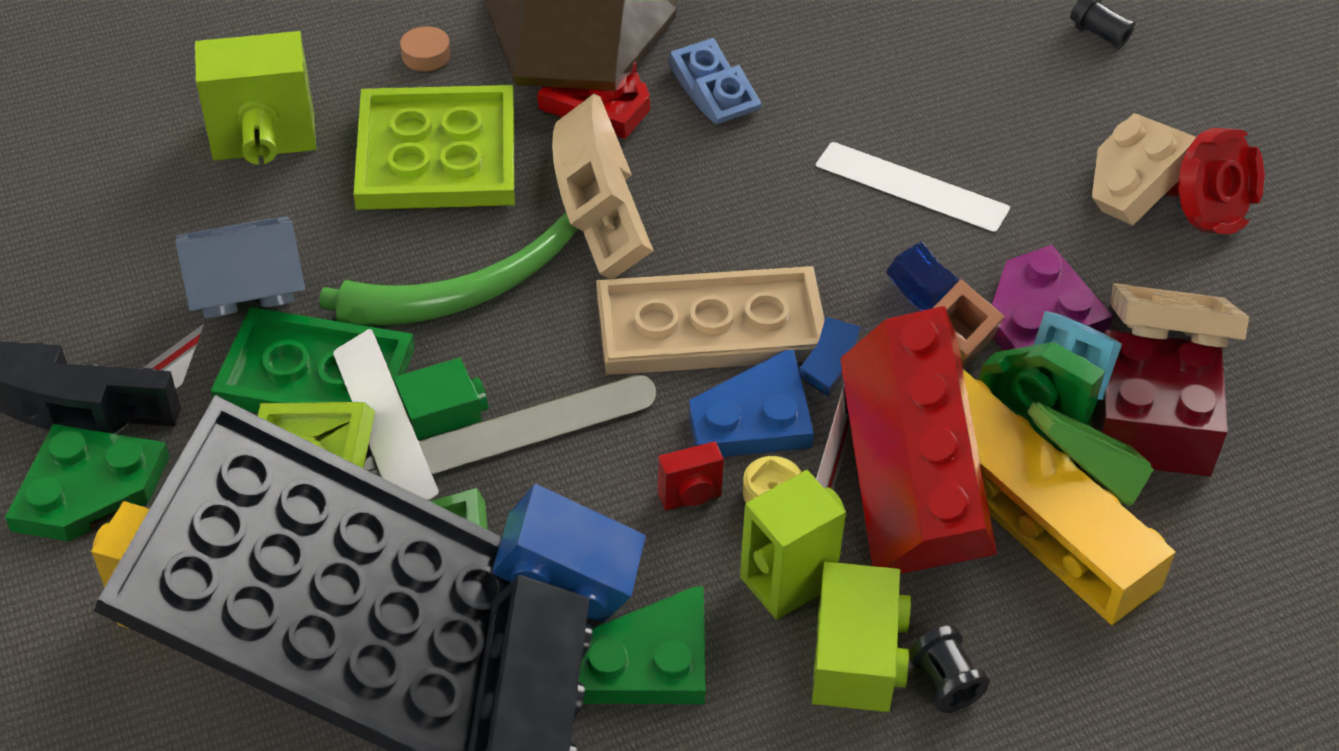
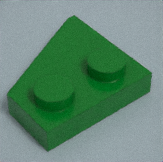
(649, 655)

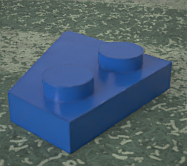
(755, 410)

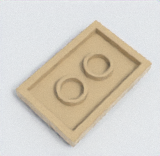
(1156, 311)

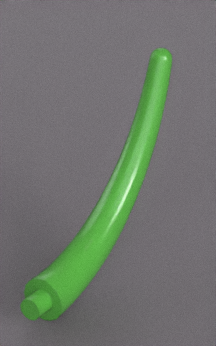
(408, 304)

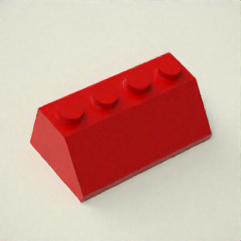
(916, 445)

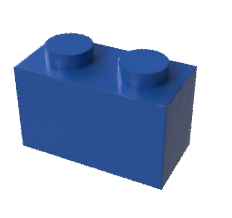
(571, 550)

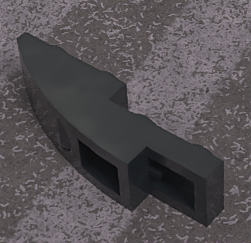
(47, 391)

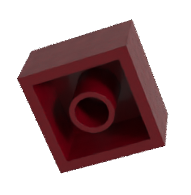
(1166, 402)

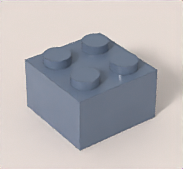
(240, 265)

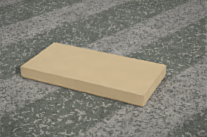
(707, 319)

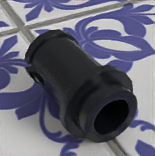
(1102, 22)

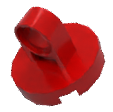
(1220, 180)

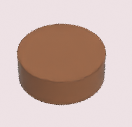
(425, 49)

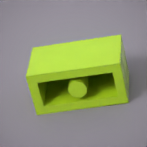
(788, 540)
(858, 637)

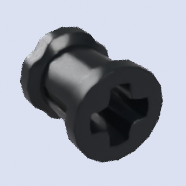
(948, 669)

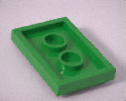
(293, 361)

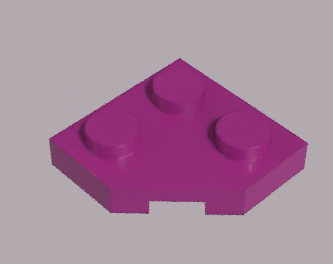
(1040, 284)

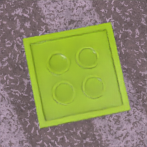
(435, 147)

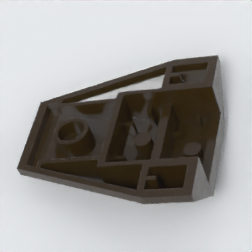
(577, 40)

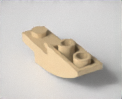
(594, 188)

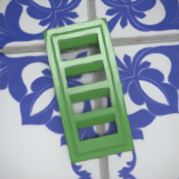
(1105, 458)

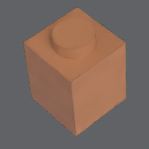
(972, 319)

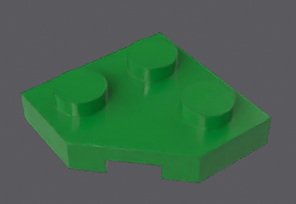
(1046, 376)
(83, 478)

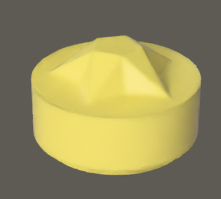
(766, 474)

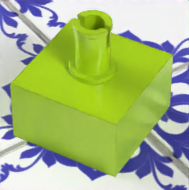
(255, 96)

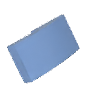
(711, 83)

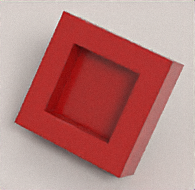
(690, 476)

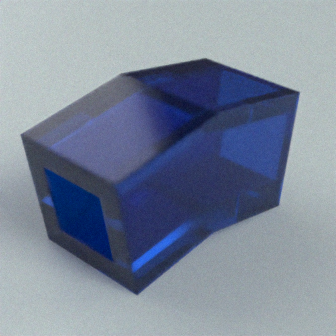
(921, 276)

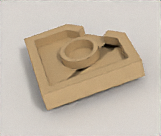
(1137, 167)

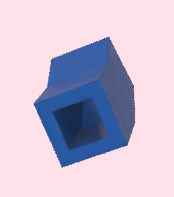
(823, 365)

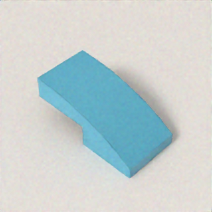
(1082, 341)

